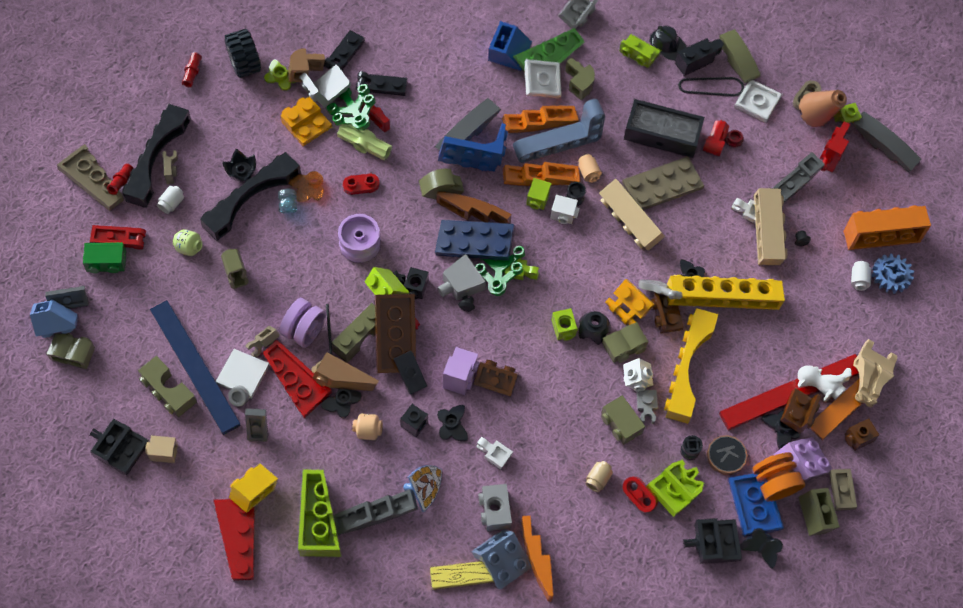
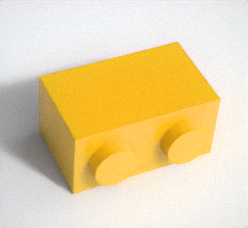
(252, 487)

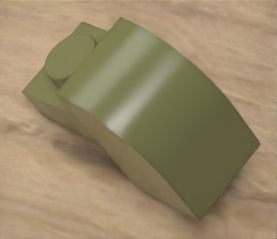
(582, 79)
(440, 181)

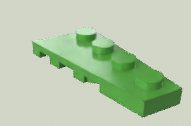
(552, 50)

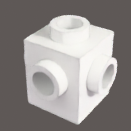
(638, 375)

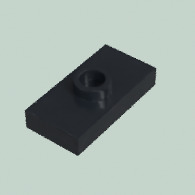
(410, 372)

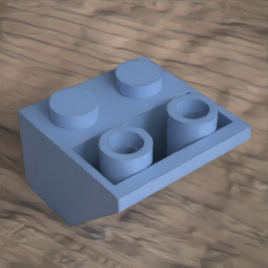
(52, 317)

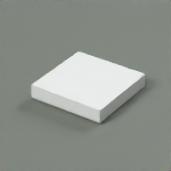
(542, 78)
(758, 100)
(242, 371)

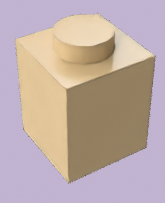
(162, 449)

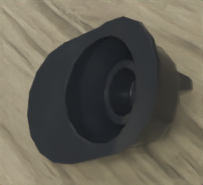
(667, 41)

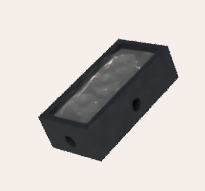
(663, 128)

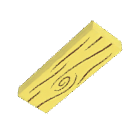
(459, 575)

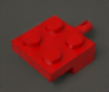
(835, 148)

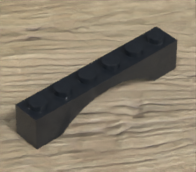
(171, 125)
(277, 173)

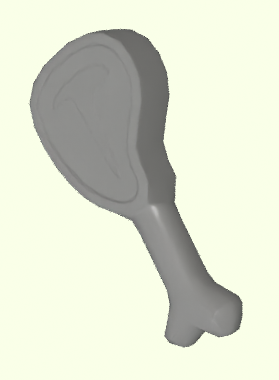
(659, 287)

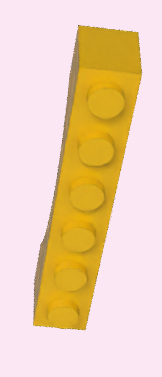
(682, 399)

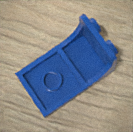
(474, 154)

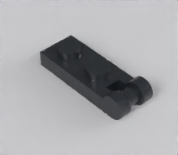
(345, 50)
(383, 84)

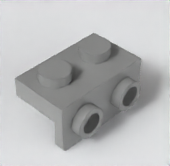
(576, 11)

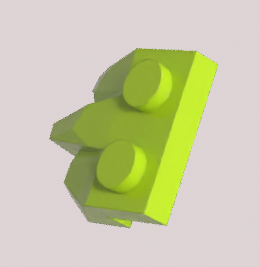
(676, 487)

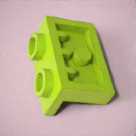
(639, 51)

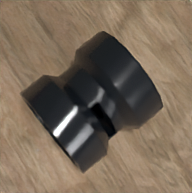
(576, 191)
(691, 452)

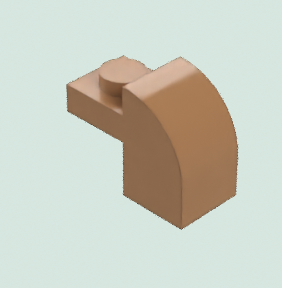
(303, 62)

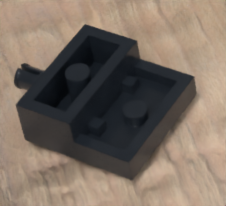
(118, 446)
(715, 541)

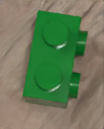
(104, 257)

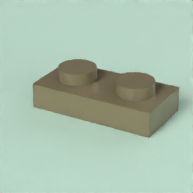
(842, 489)

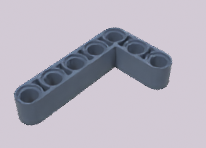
(564, 138)

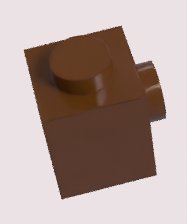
(861, 434)

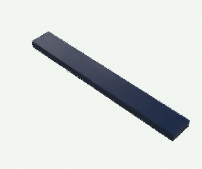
(195, 367)

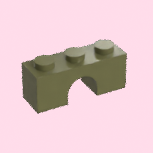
(350, 340)
(176, 399)

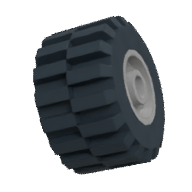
(242, 53)

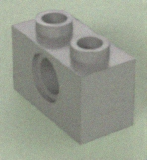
(499, 496)

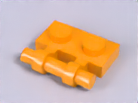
(632, 298)

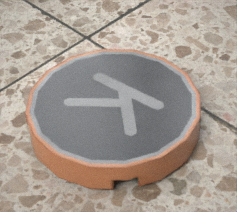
(726, 455)

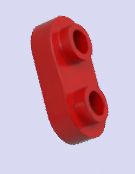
(361, 185)
(640, 494)

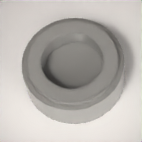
(238, 396)

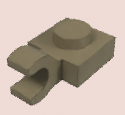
(169, 170)
(264, 338)

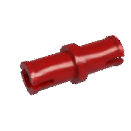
(191, 70)
(120, 179)

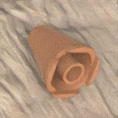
(821, 106)

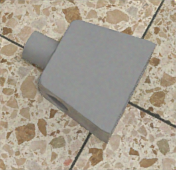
(461, 279)

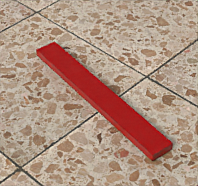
(778, 397)

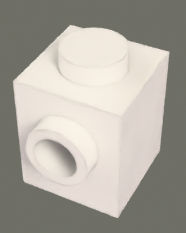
(564, 210)

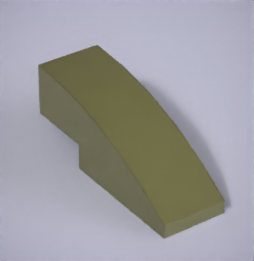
(739, 56)

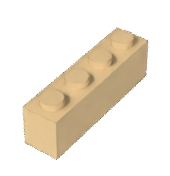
(633, 216)
(769, 226)

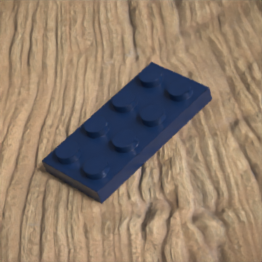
(475, 239)

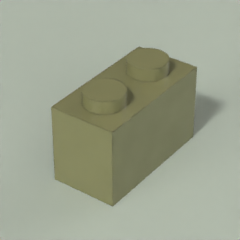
(622, 420)
(818, 511)

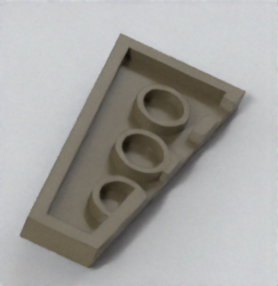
(88, 175)

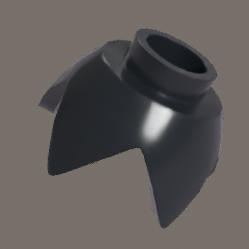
(240, 162)
(595, 332)

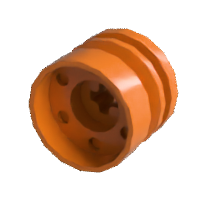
(777, 473)

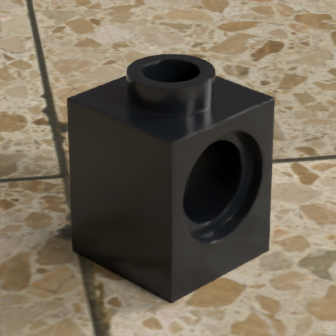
(417, 276)
(414, 420)

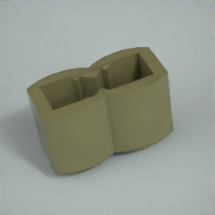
(234, 268)
(625, 342)
(71, 350)

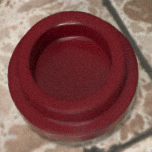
(734, 138)

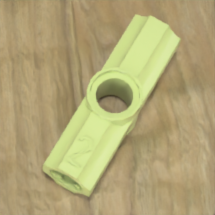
(364, 141)

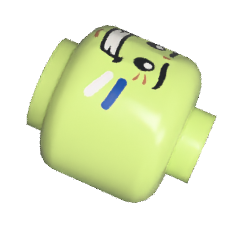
(187, 242)

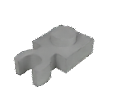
(647, 403)

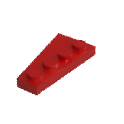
(296, 379)
(238, 537)

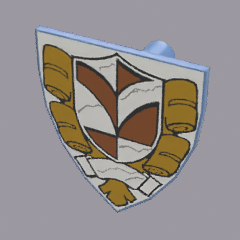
(425, 484)

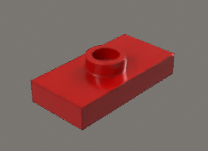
(378, 117)

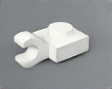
(748, 209)
(496, 453)

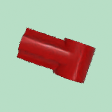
(715, 142)

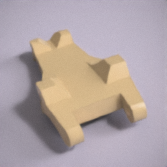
(873, 372)

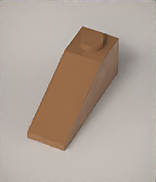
(339, 374)

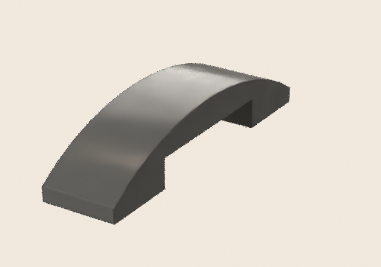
(799, 176)

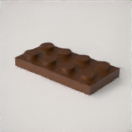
(394, 329)

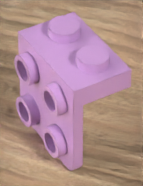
(808, 458)

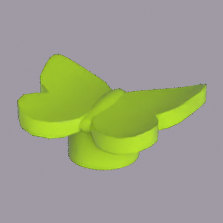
(278, 74)

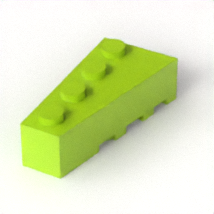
(317, 523)

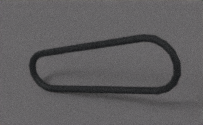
(711, 93)

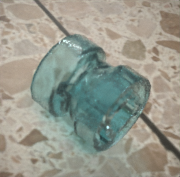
(287, 201)

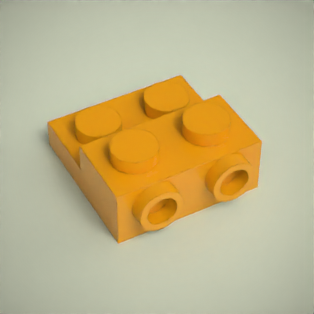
(305, 120)

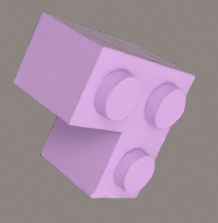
(460, 371)

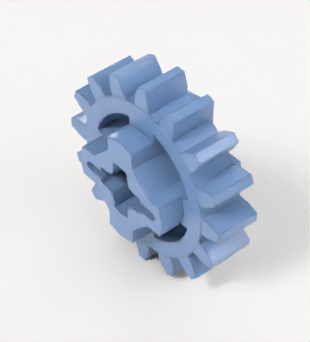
(884, 269)

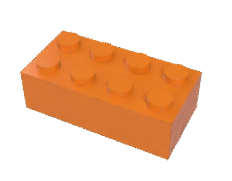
(887, 227)

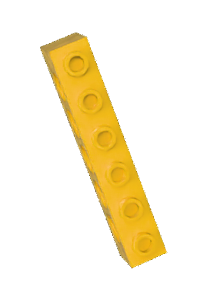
(732, 298)

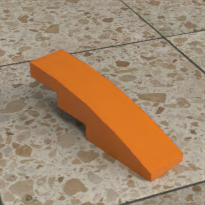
(541, 119)
(551, 172)
(836, 412)
(540, 563)

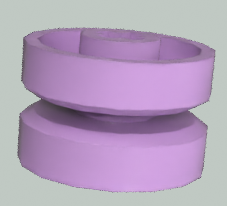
(359, 238)
(302, 322)

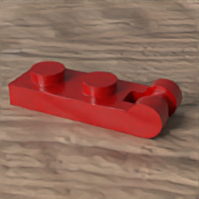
(115, 234)

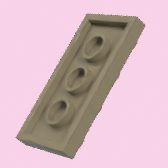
(663, 183)

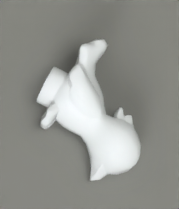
(828, 384)

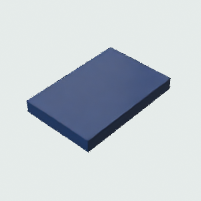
(752, 507)

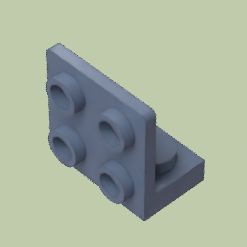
(503, 558)

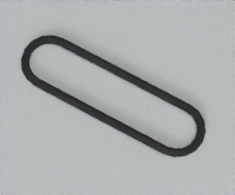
(329, 329)

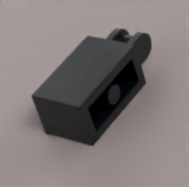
(698, 55)

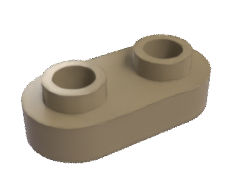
(809, 85)

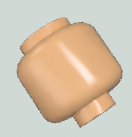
(368, 426)

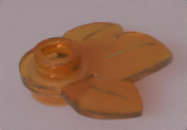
(306, 188)

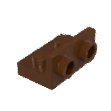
(667, 316)
(496, 378)
(800, 410)

